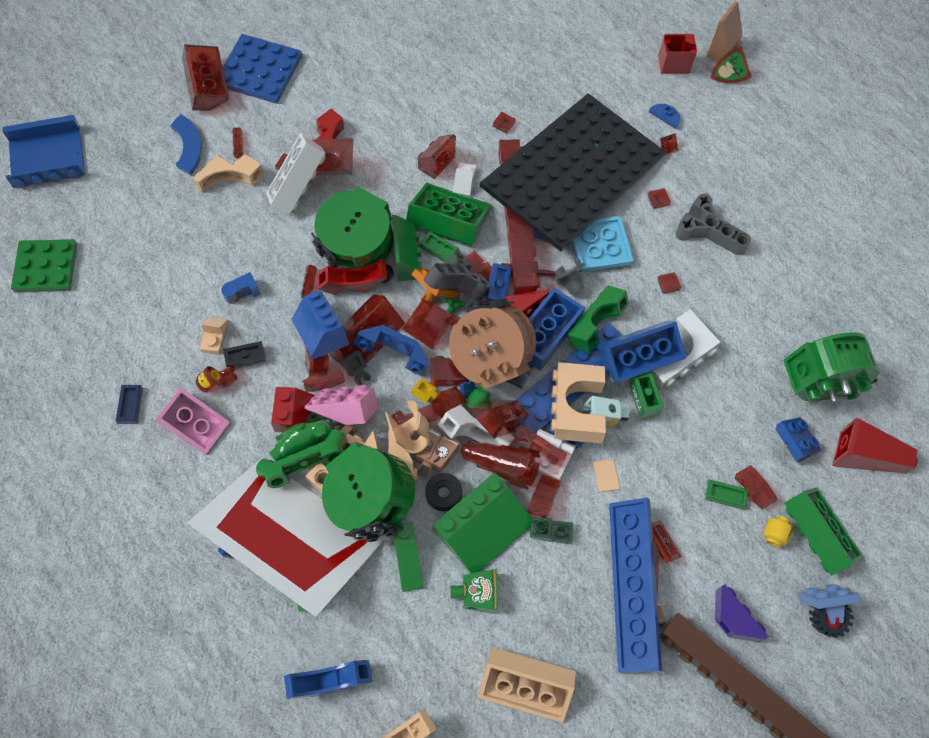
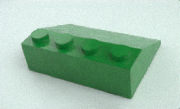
(448, 213)
(483, 524)

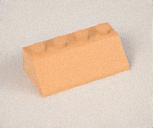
(527, 684)

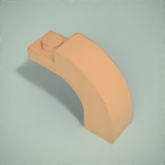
(416, 727)

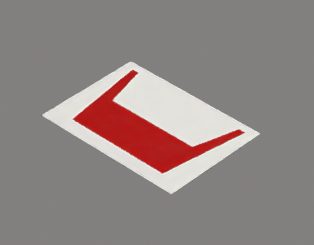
(283, 538)

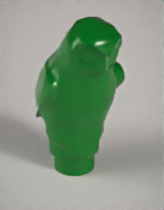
(299, 438)

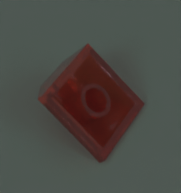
(428, 323)

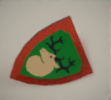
(732, 67)

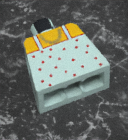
(606, 407)

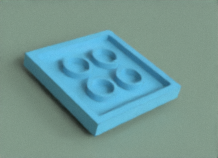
(603, 245)

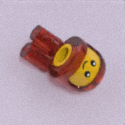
(211, 378)

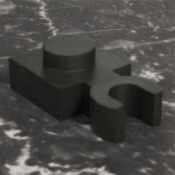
(354, 366)

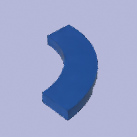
(191, 144)

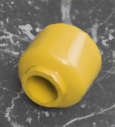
(778, 531)

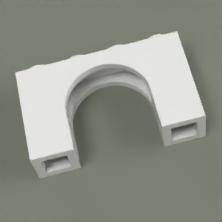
(700, 343)

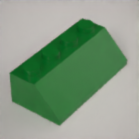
(823, 531)

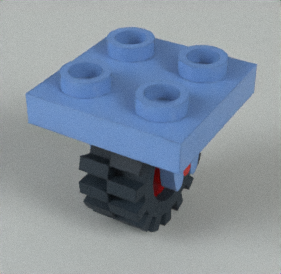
(830, 608)

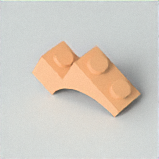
(219, 170)

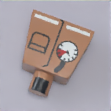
(437, 453)

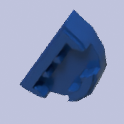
(666, 113)

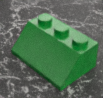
(405, 248)

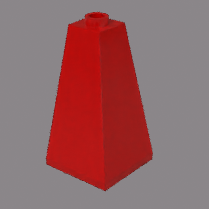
(872, 449)

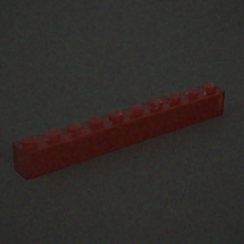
(519, 237)

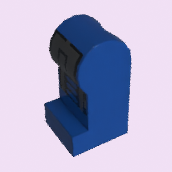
(239, 288)

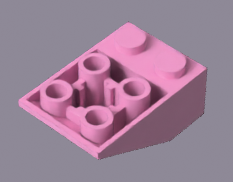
(345, 404)

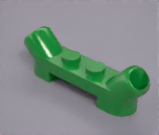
(278, 472)

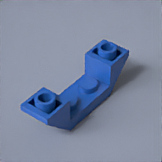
(417, 361)

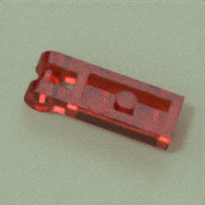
(552, 453)

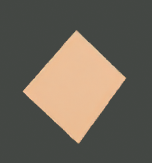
(606, 475)

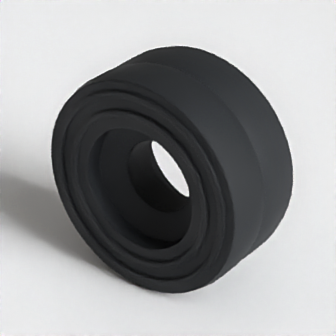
(443, 480)

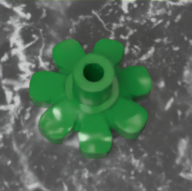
(453, 304)

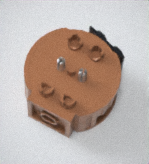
(492, 342)

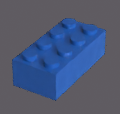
(552, 324)

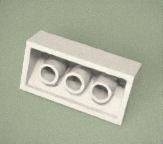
(295, 174)

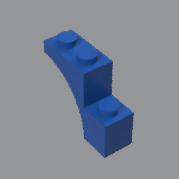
(328, 679)

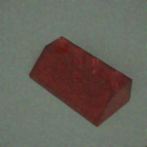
(204, 77)
(372, 313)

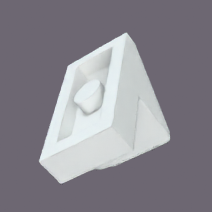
(464, 178)

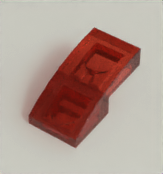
(479, 265)
(317, 382)
(758, 488)
(543, 496)

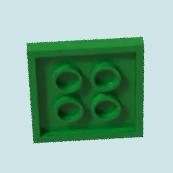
(44, 265)

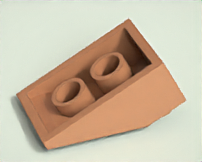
(727, 34)

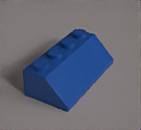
(319, 325)
(642, 351)

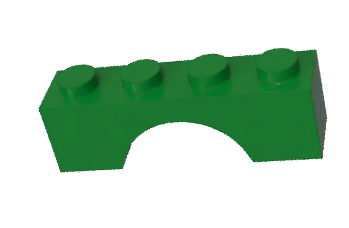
(609, 303)

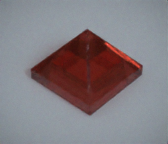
(669, 143)

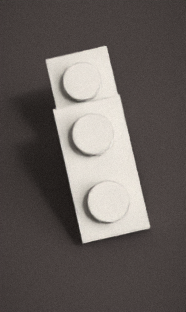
(461, 423)

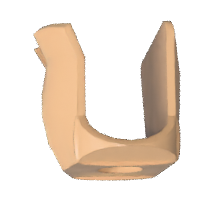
(403, 432)

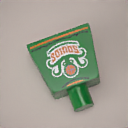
(478, 591)

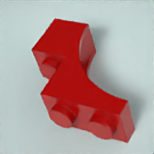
(329, 125)
(361, 279)

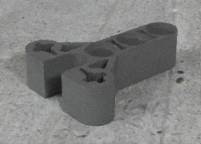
(705, 223)
(456, 275)

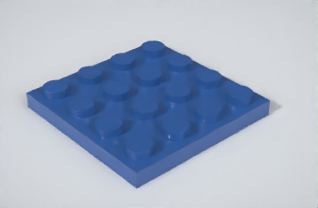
(260, 68)

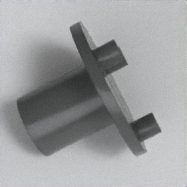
(570, 277)

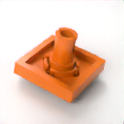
(430, 293)

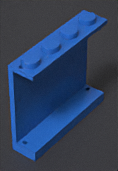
(44, 151)

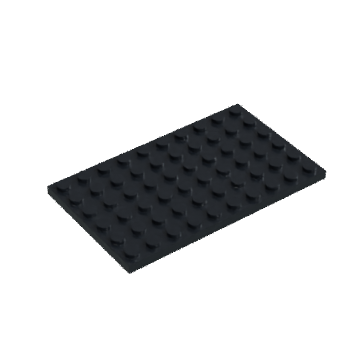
(567, 182)

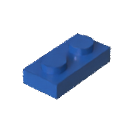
(499, 282)

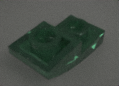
(551, 530)

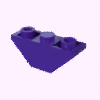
(736, 617)

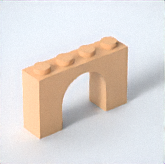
(569, 423)

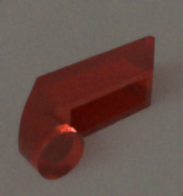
(428, 411)

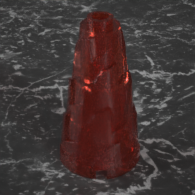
(508, 462)

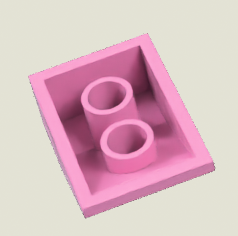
(191, 420)

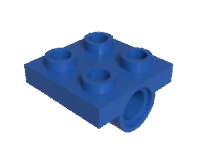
(799, 438)

